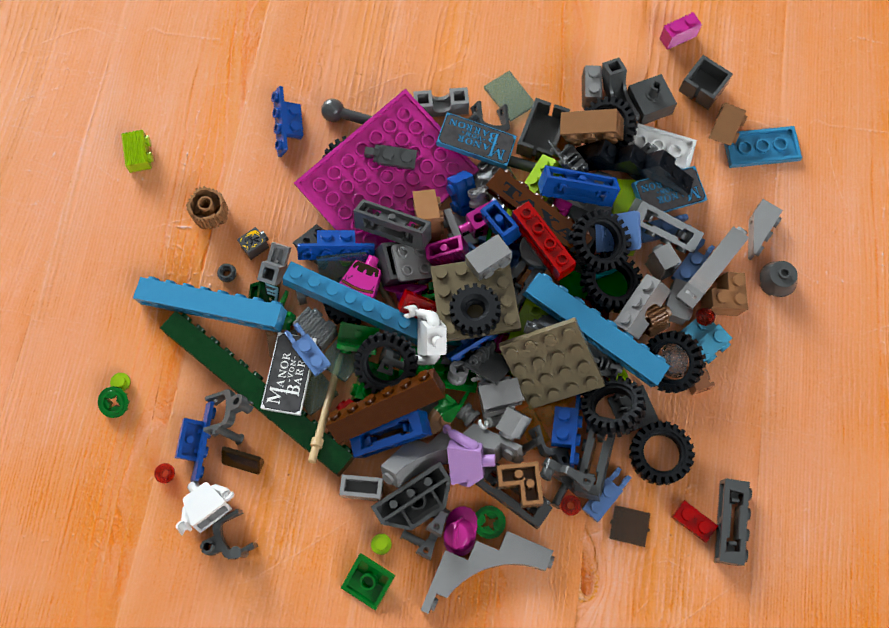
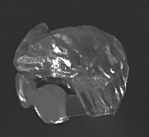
(676, 358)

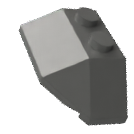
(415, 500)

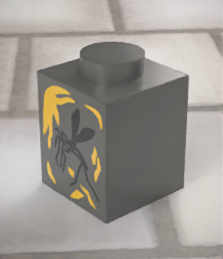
(253, 242)

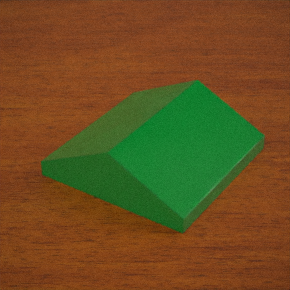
(368, 581)

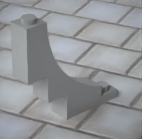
(712, 267)
(419, 456)
(455, 569)

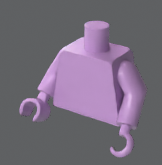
(466, 458)

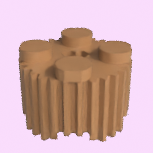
(207, 208)
(658, 319)

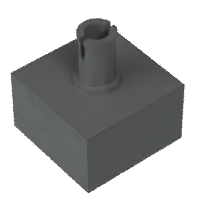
(652, 99)

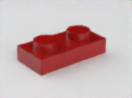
(694, 521)

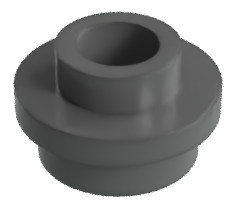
(224, 268)

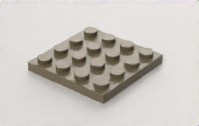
(452, 276)
(552, 363)

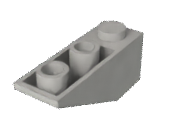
(759, 226)

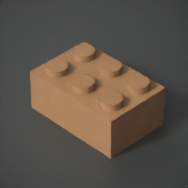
(592, 126)

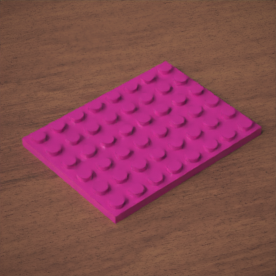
(348, 177)

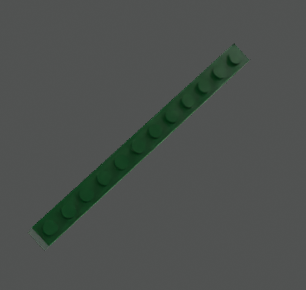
(250, 385)

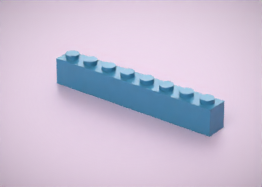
(350, 301)
(211, 304)
(596, 330)

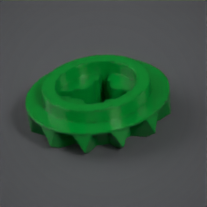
(105, 404)
(498, 526)

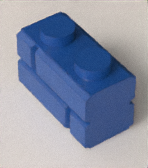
(458, 190)
(500, 222)

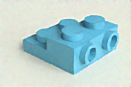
(710, 337)

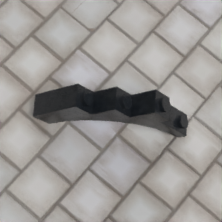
(631, 159)

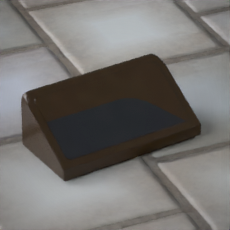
(242, 460)

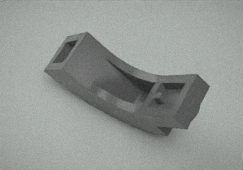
(615, 82)

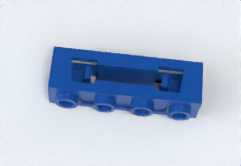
(578, 186)
(418, 427)

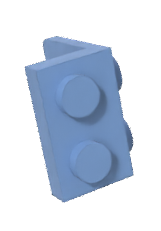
(604, 238)

